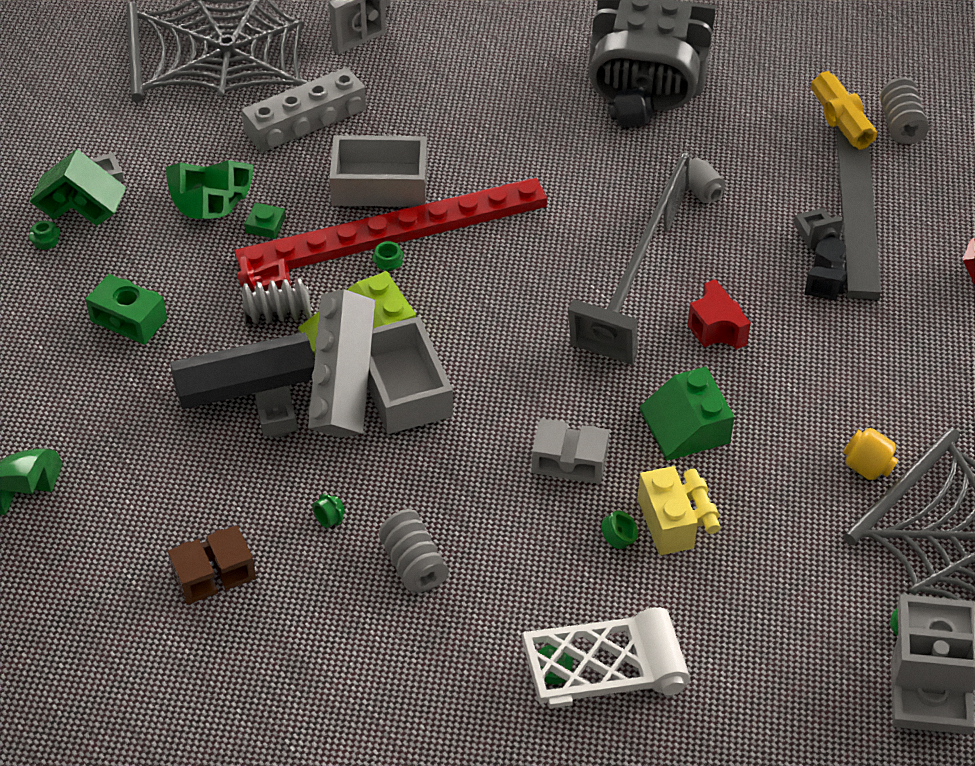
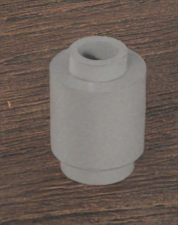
(705, 181)

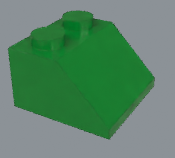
(688, 414)

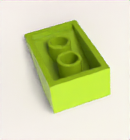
(389, 305)

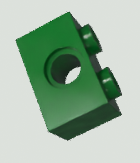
(126, 308)

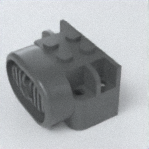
(651, 47)

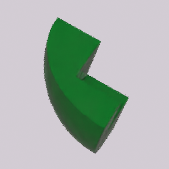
(208, 190)
(27, 472)

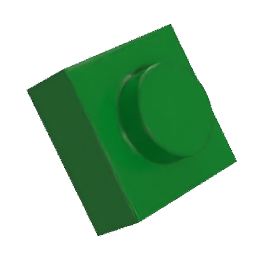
(265, 220)

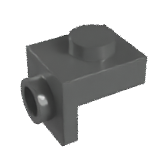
(817, 225)
(276, 412)

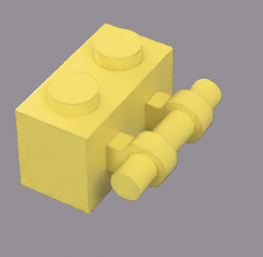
(669, 511)

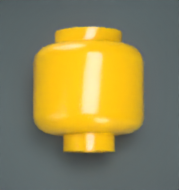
(870, 454)

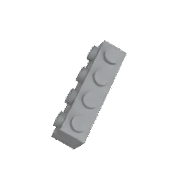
(304, 109)
(341, 364)

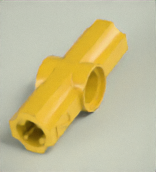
(843, 110)

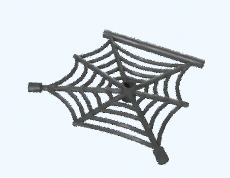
(226, 44)
(863, 526)

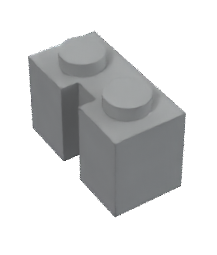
(570, 452)

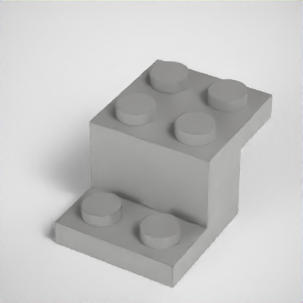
(356, 22)
(934, 665)

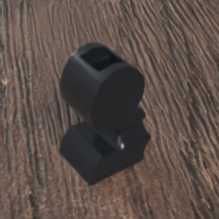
(828, 270)

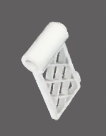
(654, 651)

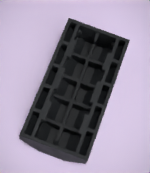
(243, 370)

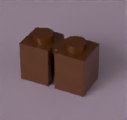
(229, 556)

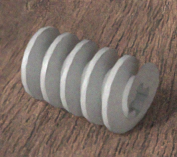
(904, 111)
(276, 301)
(412, 551)

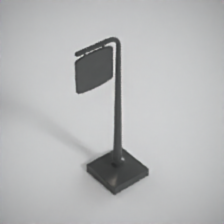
(606, 329)

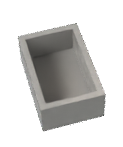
(378, 171)
(407, 377)

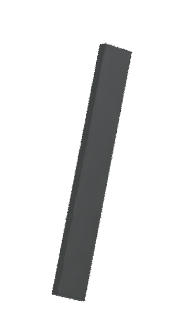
(858, 220)

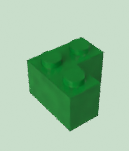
(79, 185)

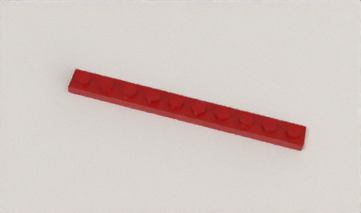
(398, 225)

